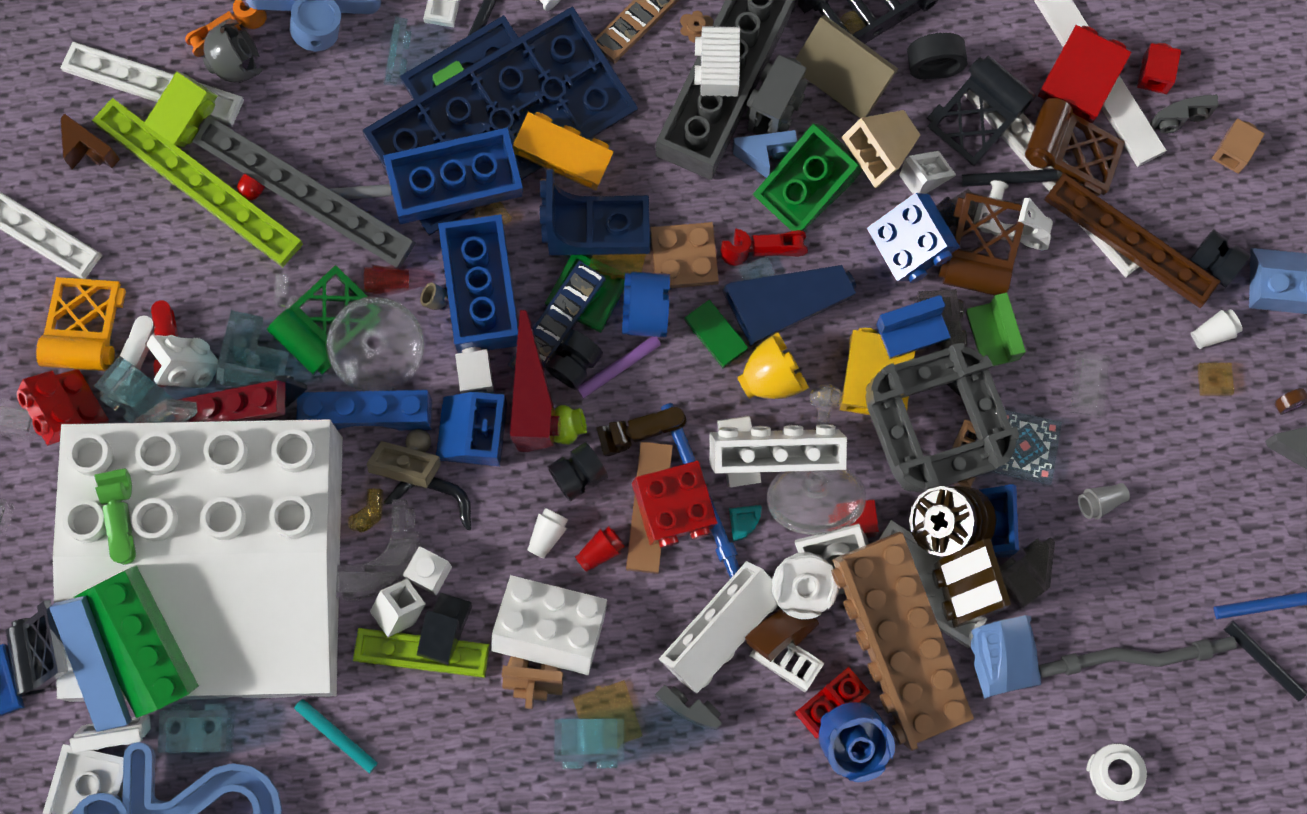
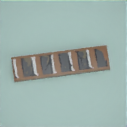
(631, 26)

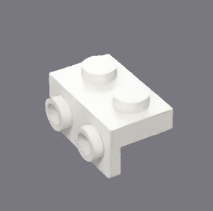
(183, 361)

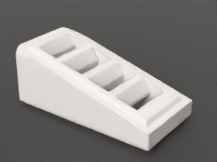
(804, 656)

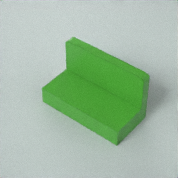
(996, 330)

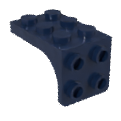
(592, 223)

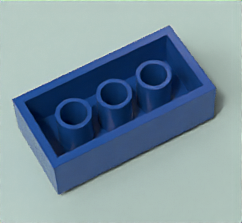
(453, 175)
(479, 283)

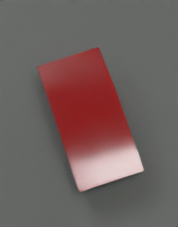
(841, 690)

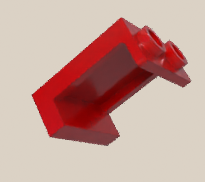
(1085, 72)

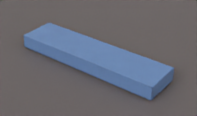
(90, 663)

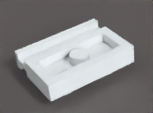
(88, 739)

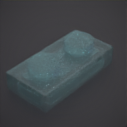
(399, 40)

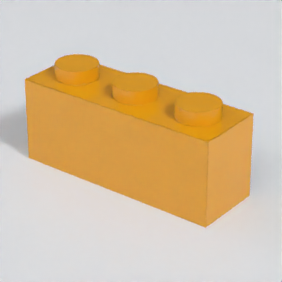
(562, 150)

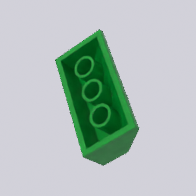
(139, 643)

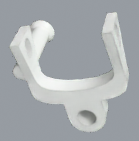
(1036, 228)

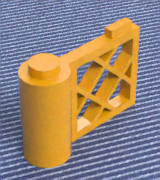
(80, 348)

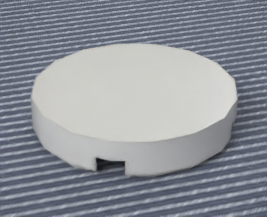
(804, 585)

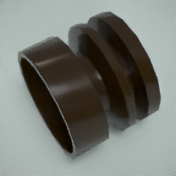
(967, 516)

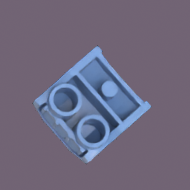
(1005, 656)

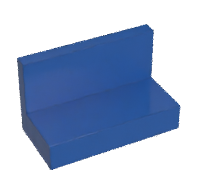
(913, 327)

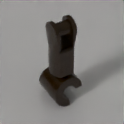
(617, 435)

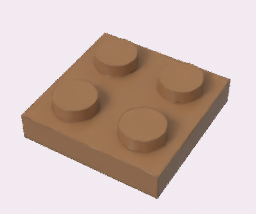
(685, 254)

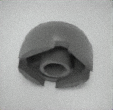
(227, 49)

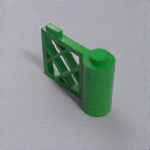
(301, 333)

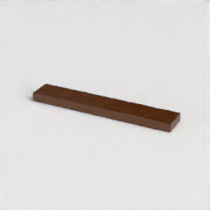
(1132, 240)

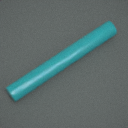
(336, 736)

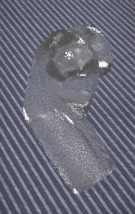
(282, 296)

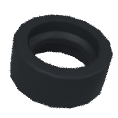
(937, 56)

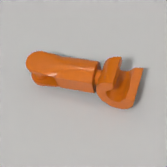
(248, 18)

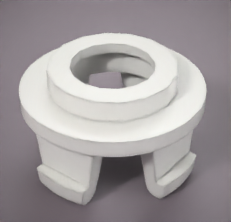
(1104, 786)

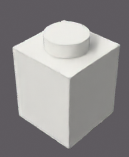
(474, 371)
(427, 570)
(397, 607)

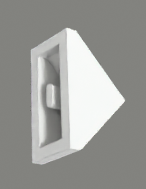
(925, 172)

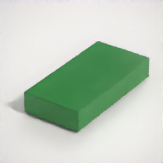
(716, 333)

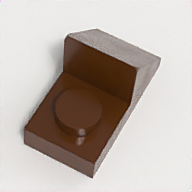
(80, 142)

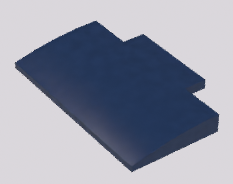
(504, 77)

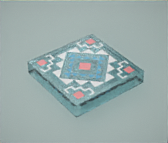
(1034, 450)

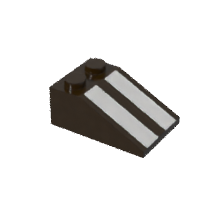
(971, 584)

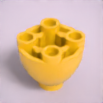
(771, 372)

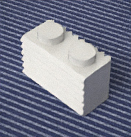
(719, 61)

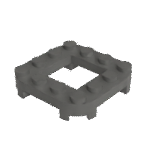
(896, 434)

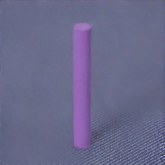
(618, 366)

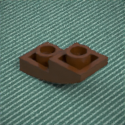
(778, 632)

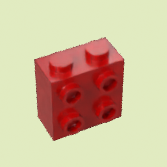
(674, 504)

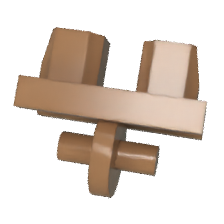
(531, 683)

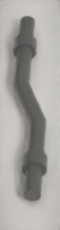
(1200, 650)

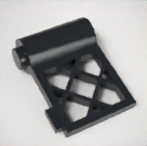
(998, 90)
(36, 652)

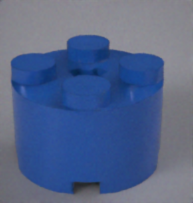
(646, 304)
(856, 741)

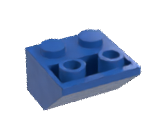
(472, 428)

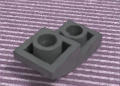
(1175, 115)
(699, 713)

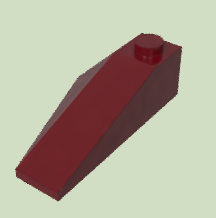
(533, 411)

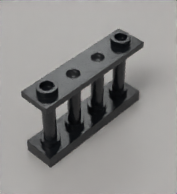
(874, 26)

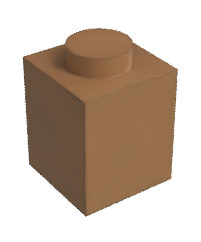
(1238, 145)

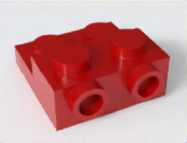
(59, 401)

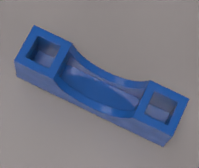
(388, 409)

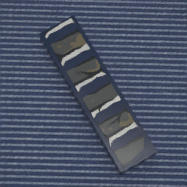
(565, 310)

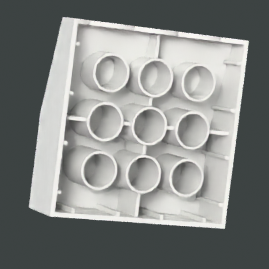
(229, 537)

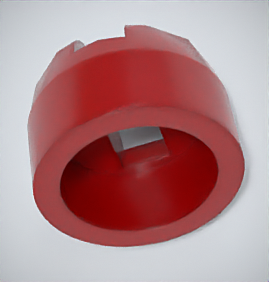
(249, 187)

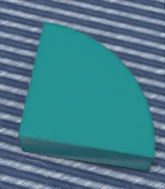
(744, 520)

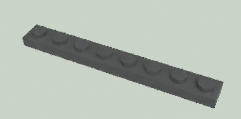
(304, 192)

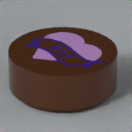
(1291, 401)

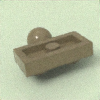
(408, 463)

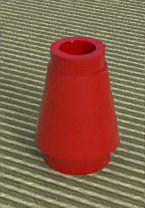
(600, 548)

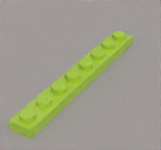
(198, 183)

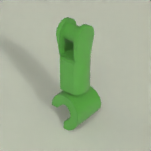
(112, 490)

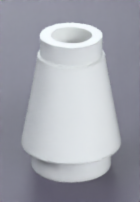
(1217, 329)
(547, 532)

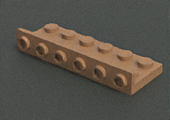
(901, 640)

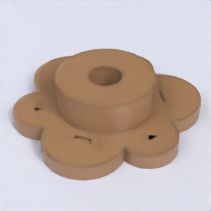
(690, 29)

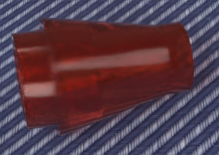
(384, 279)

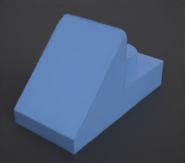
(756, 149)

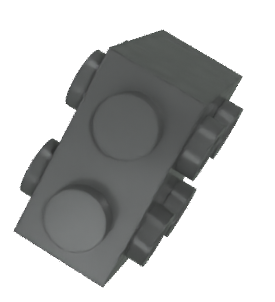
(778, 96)

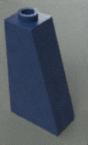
(785, 300)

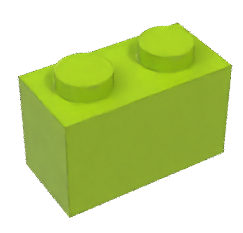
(181, 110)

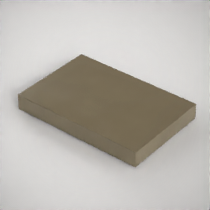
(845, 67)

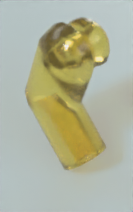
(370, 514)

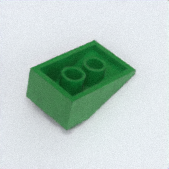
(808, 178)

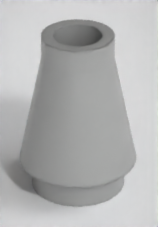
(1101, 500)

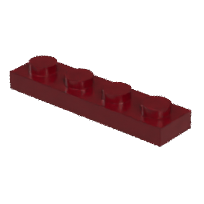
(241, 403)

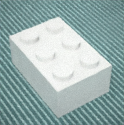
(548, 625)

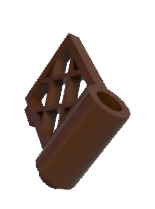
(1051, 139)
(977, 270)

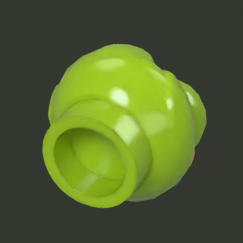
(572, 424)

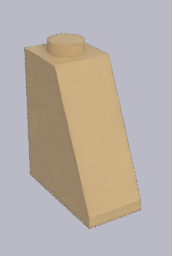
(881, 143)

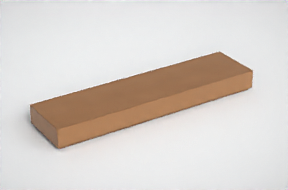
(642, 555)

